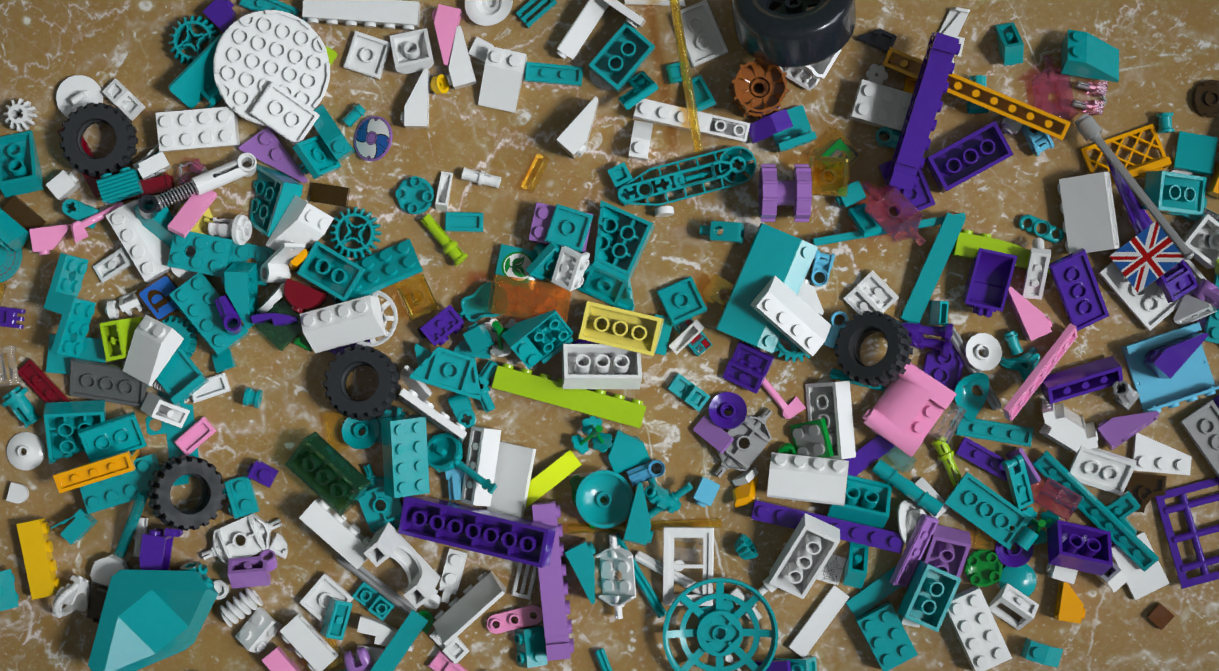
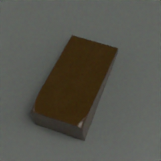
(330, 194)
(23, 214)

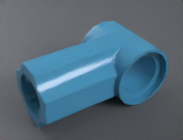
(643, 472)

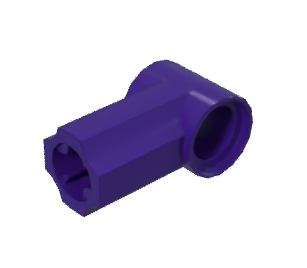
(228, 314)

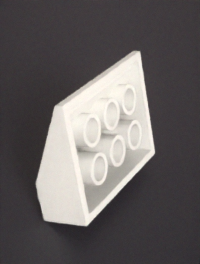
(468, 607)

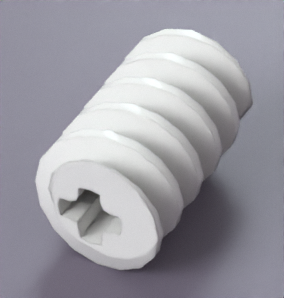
(240, 606)

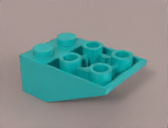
(537, 336)

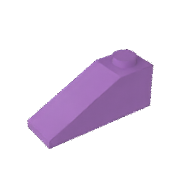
(1124, 427)

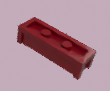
(154, 186)

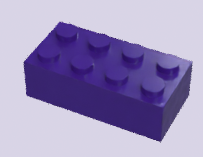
(968, 157)

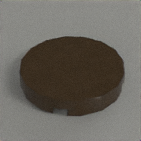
(1206, 99)

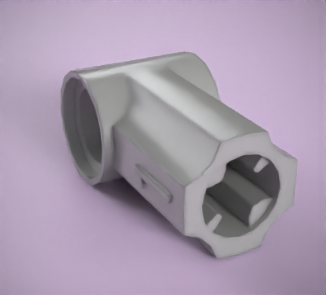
(1124, 394)

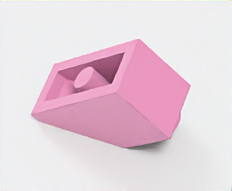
(48, 237)

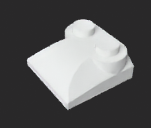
(412, 51)

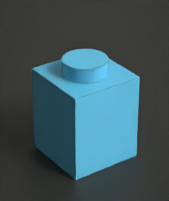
(706, 492)

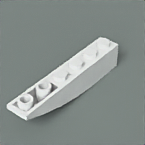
(677, 118)

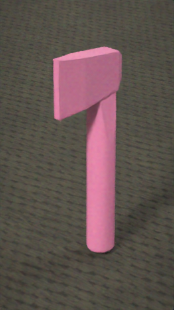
(78, 227)
(789, 410)

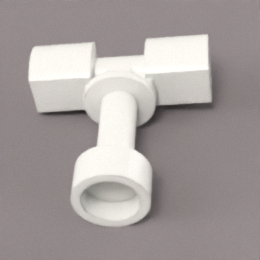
(764, 589)

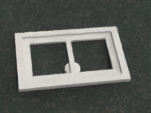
(669, 564)

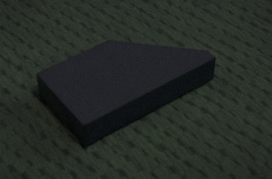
(878, 39)

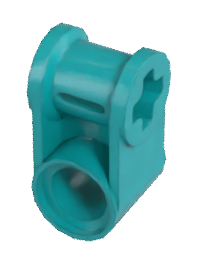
(82, 210)
(462, 406)

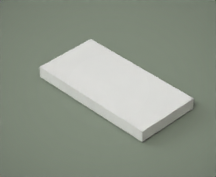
(512, 479)

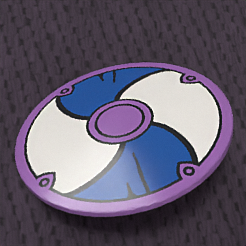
(373, 138)

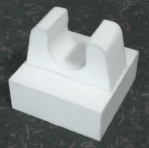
(129, 301)

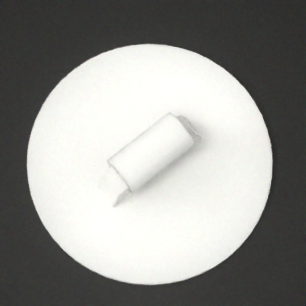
(77, 91)

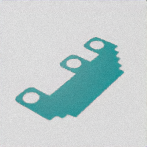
(173, 433)

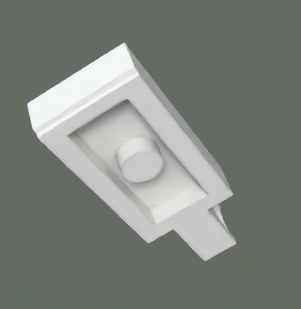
(452, 573)

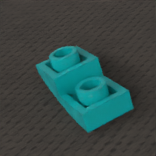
(373, 600)

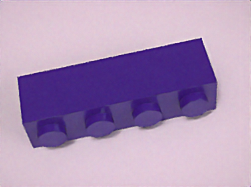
(1081, 380)

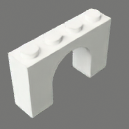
(421, 576)

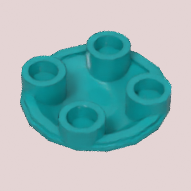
(415, 195)
(1021, 578)

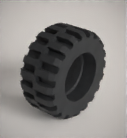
(77, 125)
(852, 338)
(344, 365)
(210, 499)

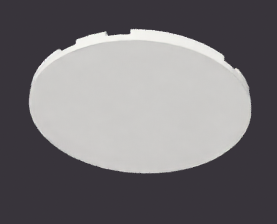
(268, 49)

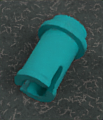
(354, 115)
(1013, 342)

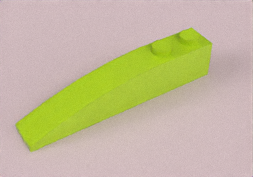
(968, 245)

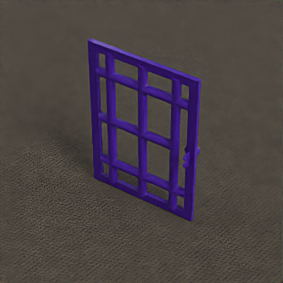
(1193, 534)

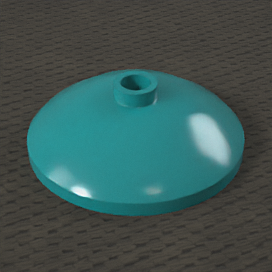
(614, 489)

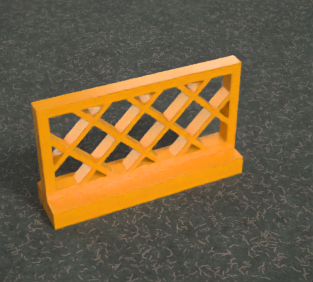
(1136, 171)
(95, 471)

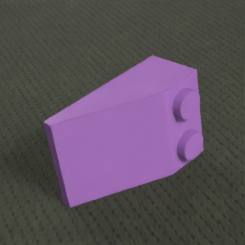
(948, 549)

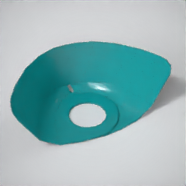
(967, 399)

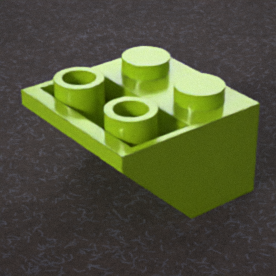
(118, 337)

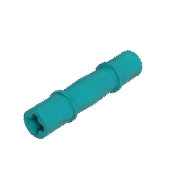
(907, 487)

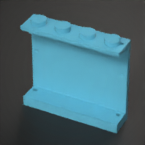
(1187, 383)

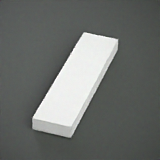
(818, 621)

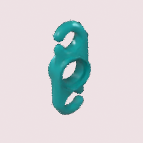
(1049, 228)

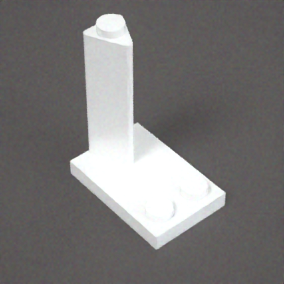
(587, 21)

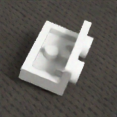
(258, 631)

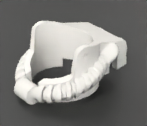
(74, 596)

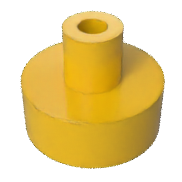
(439, 84)

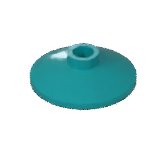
(351, 431)

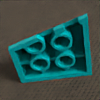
(272, 197)
(621, 238)
(64, 420)

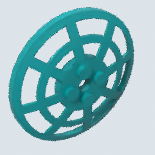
(720, 619)

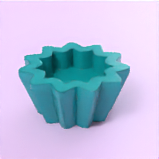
(745, 547)

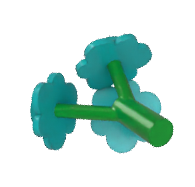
(593, 428)
(1047, 521)

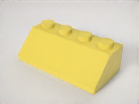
(621, 328)

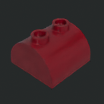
(303, 296)

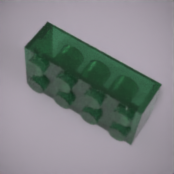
(328, 473)

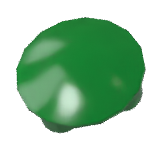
(983, 568)

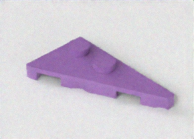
(269, 149)

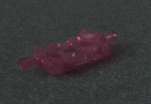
(1054, 82)
(898, 227)

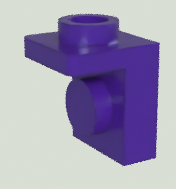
(262, 473)

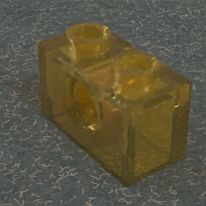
(713, 287)

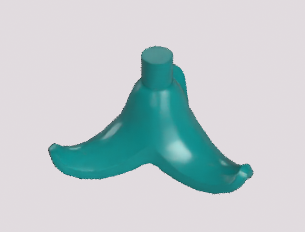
(1024, 364)

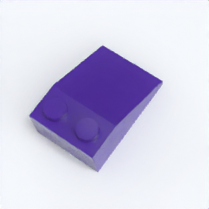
(1170, 357)

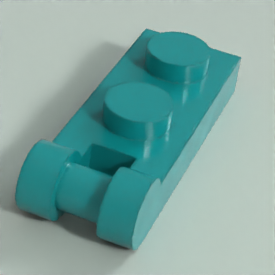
(1018, 482)

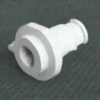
(237, 229)

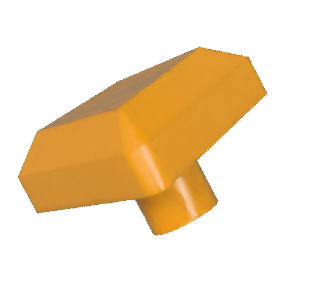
(298, 260)
(745, 493)

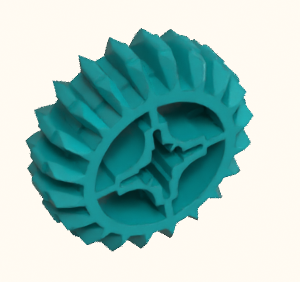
(186, 44)
(363, 227)

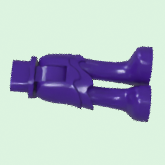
(916, 333)

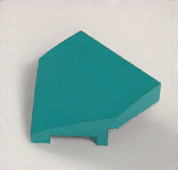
(626, 452)

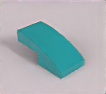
(620, 175)
(688, 392)

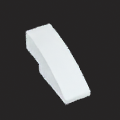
(378, 628)

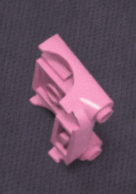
(909, 409)

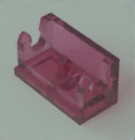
(1058, 499)

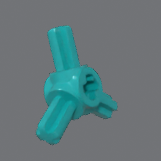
(484, 377)

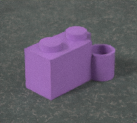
(252, 570)

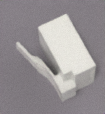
(152, 166)

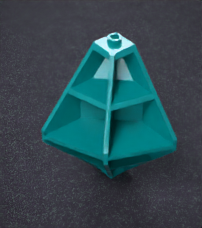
(150, 617)

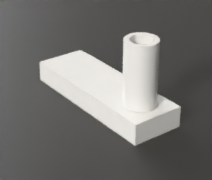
(1036, 270)

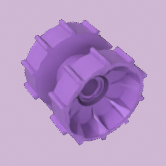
(785, 192)

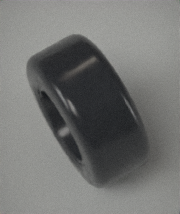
(792, 33)

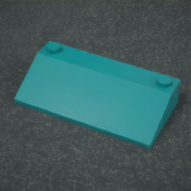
(769, 255)

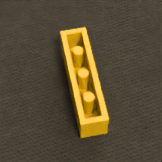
(38, 558)

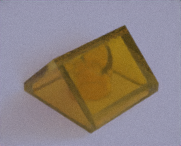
(829, 175)
(416, 297)

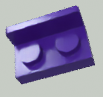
(442, 325)

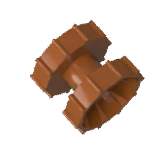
(752, 103)

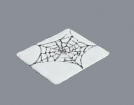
(832, 570)

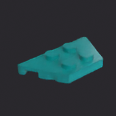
(608, 286)
(450, 372)

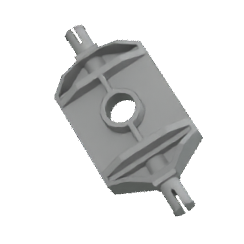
(758, 435)

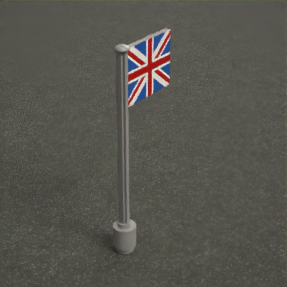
(1157, 246)

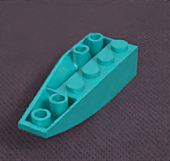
(11, 233)

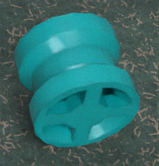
(252, 397)

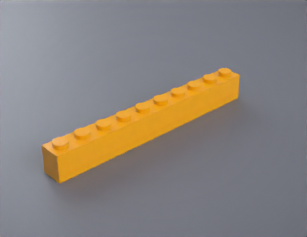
(984, 97)

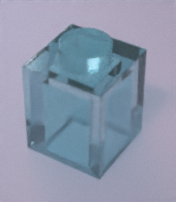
(901, 460)

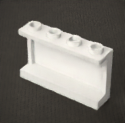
(1088, 213)

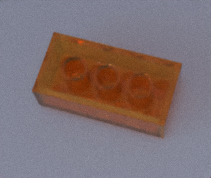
(527, 298)

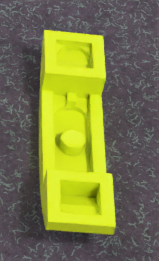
(552, 476)

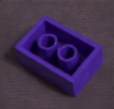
(1079, 547)

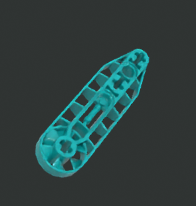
(677, 181)

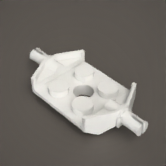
(252, 528)
(617, 591)

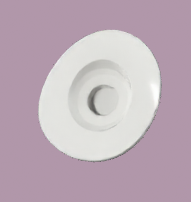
(488, 11)
(908, 518)

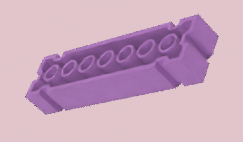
(554, 588)

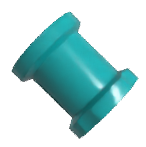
(1165, 123)

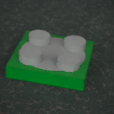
(812, 439)

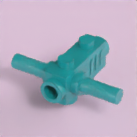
(664, 498)

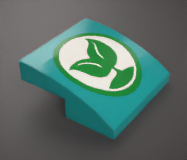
(513, 262)

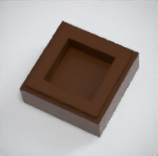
(1160, 616)

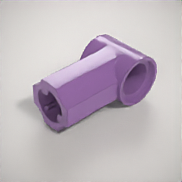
(1207, 292)

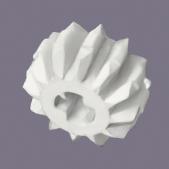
(15, 120)

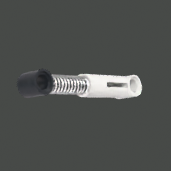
(200, 184)

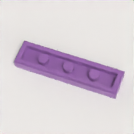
(914, 550)

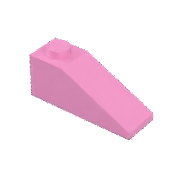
(446, 21)
(1030, 318)

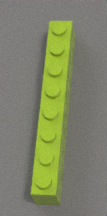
(580, 400)

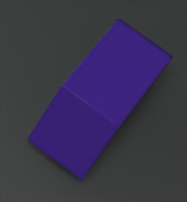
(769, 126)

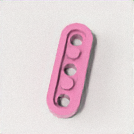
(521, 613)

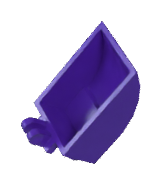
(988, 281)
(157, 548)

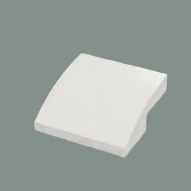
(871, 295)

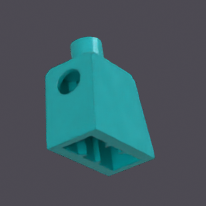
(732, 232)

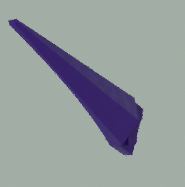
(1178, 279)

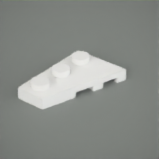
(1159, 458)

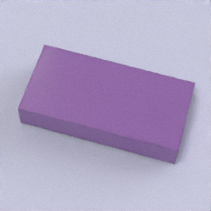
(713, 434)

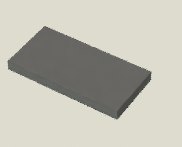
(105, 383)

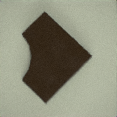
(1146, 487)

